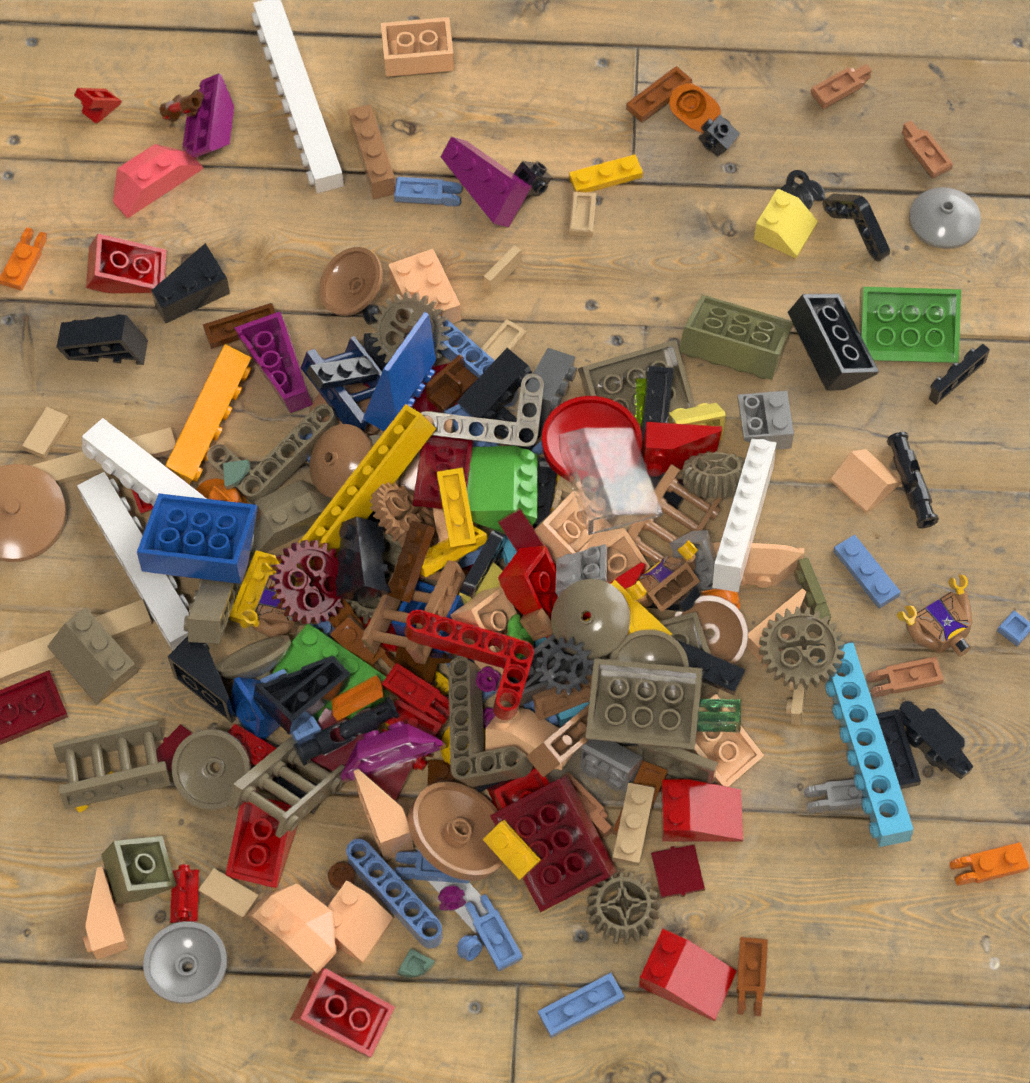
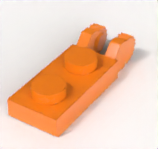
(23, 260)
(991, 864)

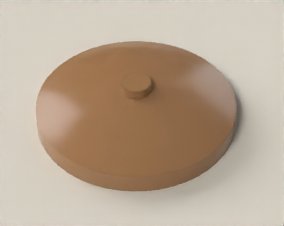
(29, 512)
(450, 829)

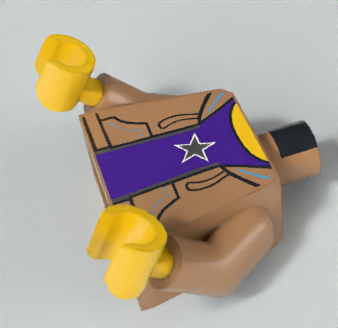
(667, 579)
(267, 617)
(943, 621)

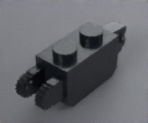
(936, 739)

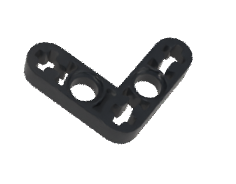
(858, 209)
(491, 552)

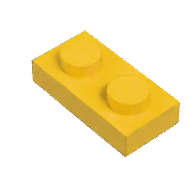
(511, 849)

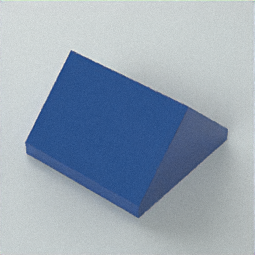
(249, 711)

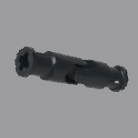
(909, 470)
(362, 723)

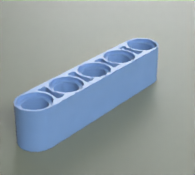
(469, 351)
(397, 905)

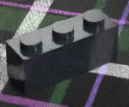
(495, 386)

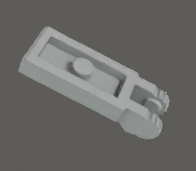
(839, 796)

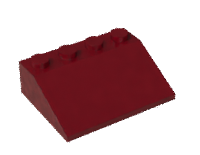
(564, 840)

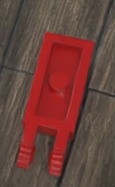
(415, 692)

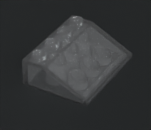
(608, 477)

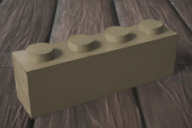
(210, 611)

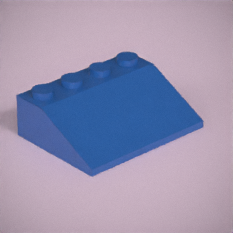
(403, 376)
(198, 538)

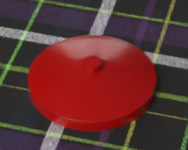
(579, 414)

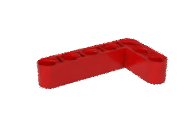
(478, 651)

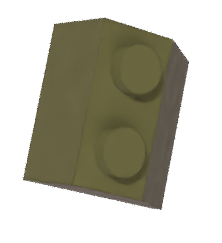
(137, 869)

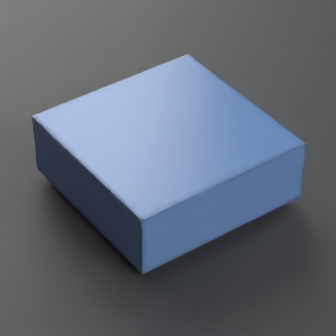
(1015, 628)

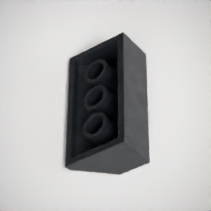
(832, 340)

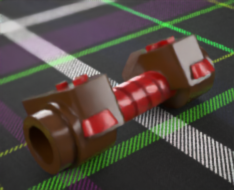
(188, 105)

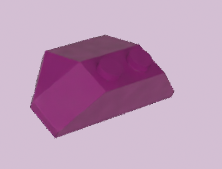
(213, 121)
(389, 749)

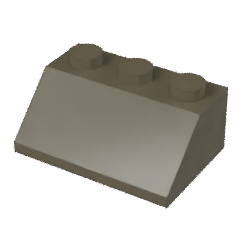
(92, 656)

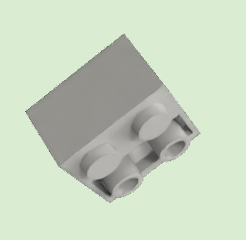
(767, 418)
(704, 557)
(581, 566)
(610, 763)

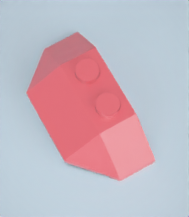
(151, 176)

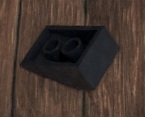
(197, 672)

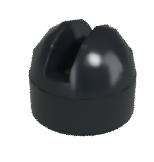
(368, 313)

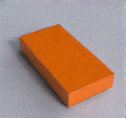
(357, 698)

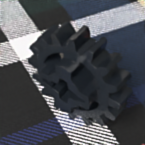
(571, 676)

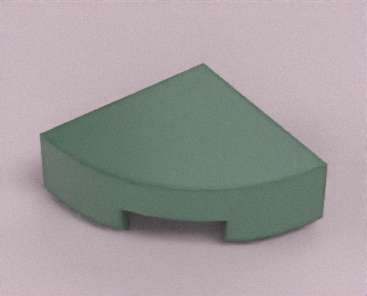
(235, 472)
(415, 965)

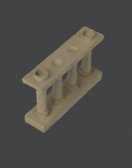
(276, 765)
(117, 784)

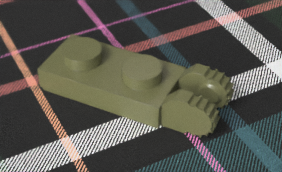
(814, 596)

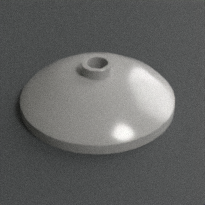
(942, 226)
(181, 946)

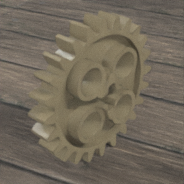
(415, 309)
(805, 669)

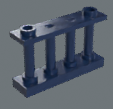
(338, 398)

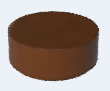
(339, 874)

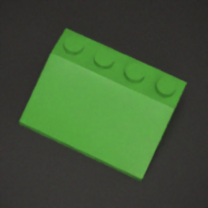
(911, 323)
(500, 483)
(313, 646)

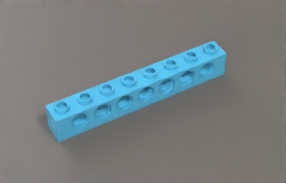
(885, 830)

